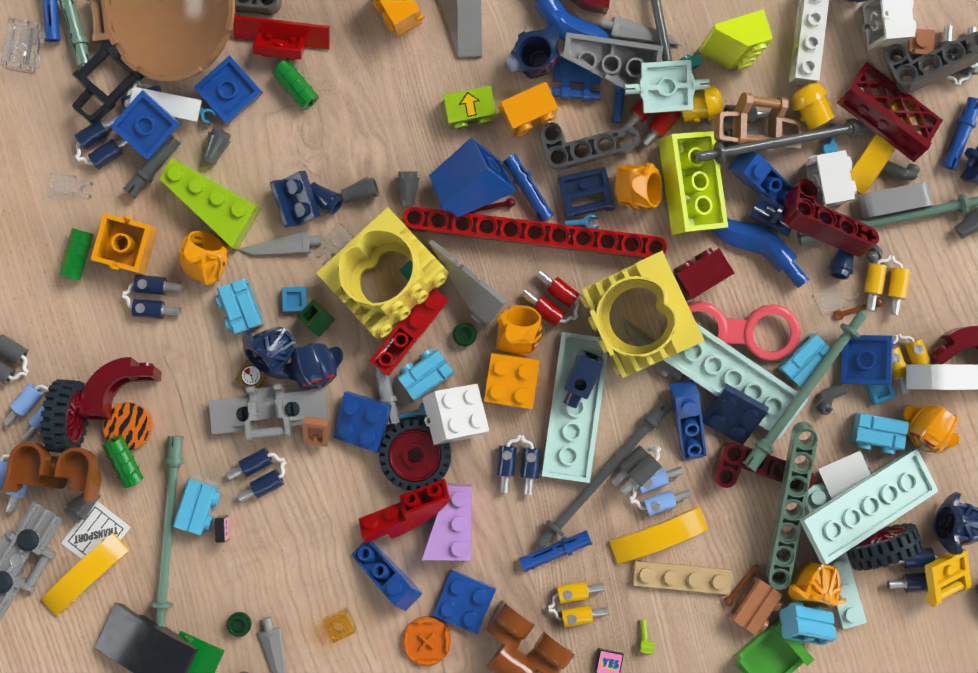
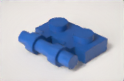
(567, 73)

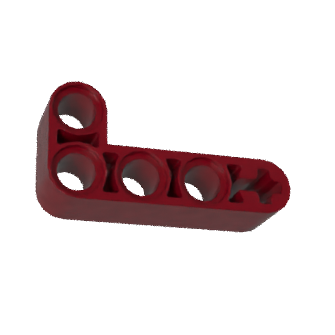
(824, 224)
(734, 466)

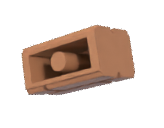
(756, 606)

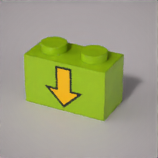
(470, 107)

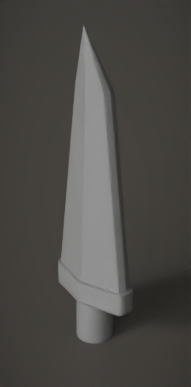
(631, 30)
(291, 244)
(641, 339)
(273, 646)

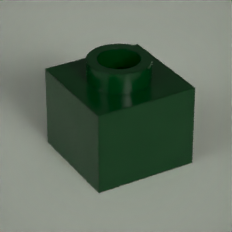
(316, 318)

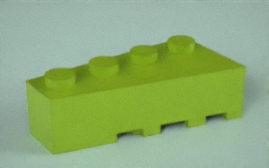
(217, 206)

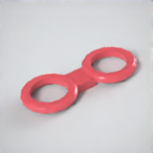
(741, 330)

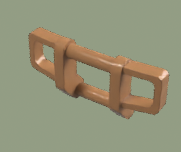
(740, 114)

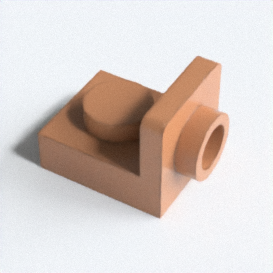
(921, 43)
(316, 431)

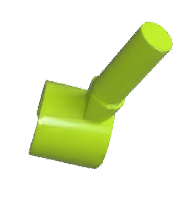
(645, 646)

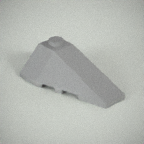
(464, 26)
(610, 58)
(476, 293)

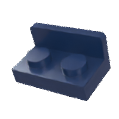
(295, 199)

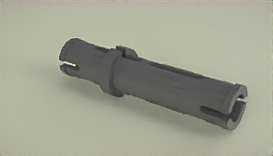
(150, 167)

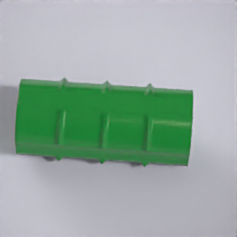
(295, 84)
(76, 254)
(122, 461)

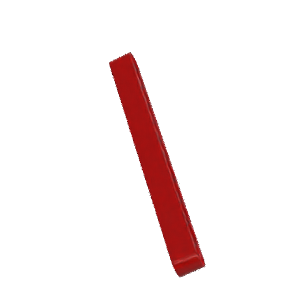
(546, 240)

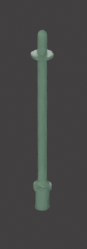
(963, 204)
(764, 446)
(173, 462)

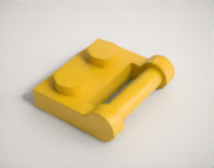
(944, 571)

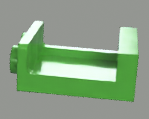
(772, 653)

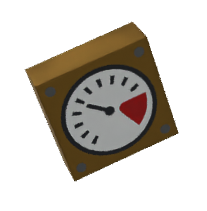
(250, 375)

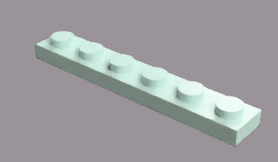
(851, 612)

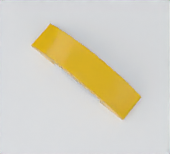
(872, 160)
(658, 536)
(84, 574)

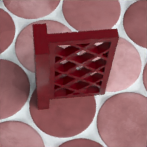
(884, 119)

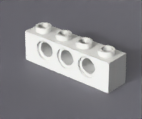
(808, 42)

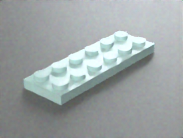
(717, 363)
(570, 429)
(868, 506)

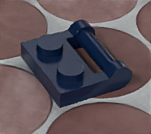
(584, 185)

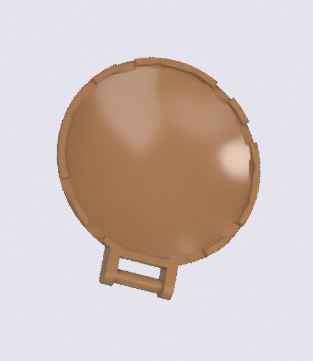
(165, 36)

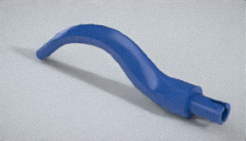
(555, 15)
(764, 242)

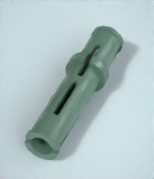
(78, 41)

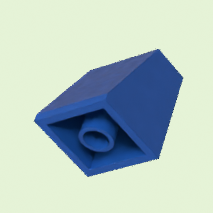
(470, 179)

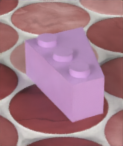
(452, 528)

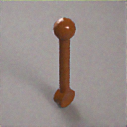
(839, 315)
(728, 601)

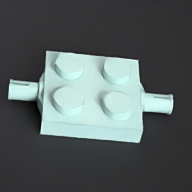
(667, 86)

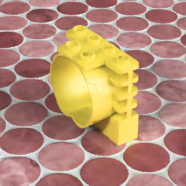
(363, 253)
(658, 277)

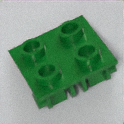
(207, 656)

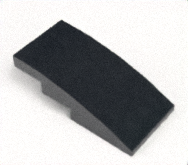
(143, 644)

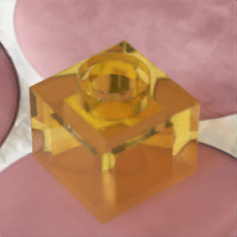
(343, 617)

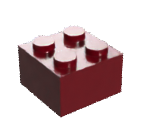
(707, 271)

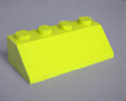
(737, 40)
(692, 186)

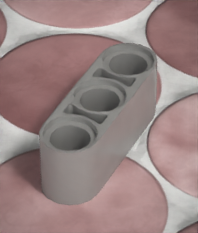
(895, 200)

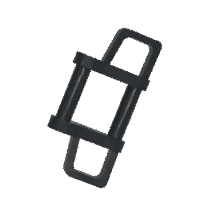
(109, 101)

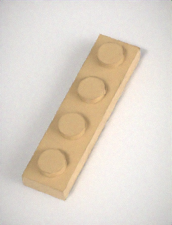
(682, 577)

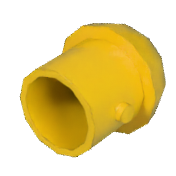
(705, 105)
(812, 105)

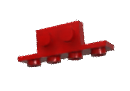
(281, 37)

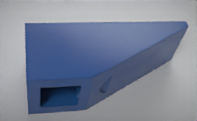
(760, 176)
(688, 419)
(387, 575)

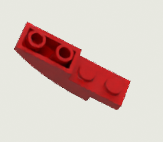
(408, 332)
(411, 511)

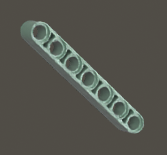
(788, 495)

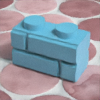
(239, 307)
(804, 360)
(426, 374)
(878, 431)
(196, 506)
(807, 624)

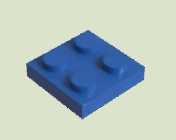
(228, 90)
(145, 125)
(868, 360)
(362, 421)
(464, 601)

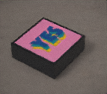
(221, 528)
(608, 661)

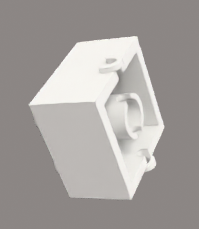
(888, 23)
(832, 178)
(455, 414)

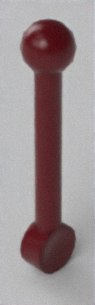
(509, 203)

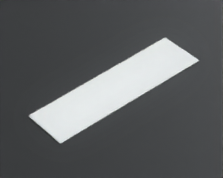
(176, 105)

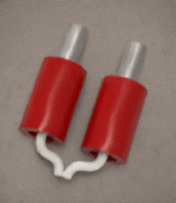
(658, 126)
(559, 290)

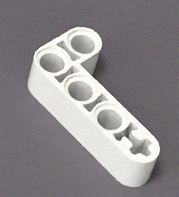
(941, 376)

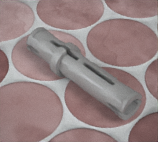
(387, 394)

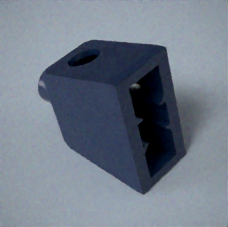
(586, 367)

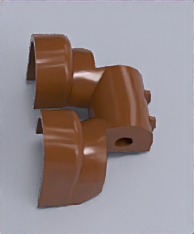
(34, 466)
(510, 629)

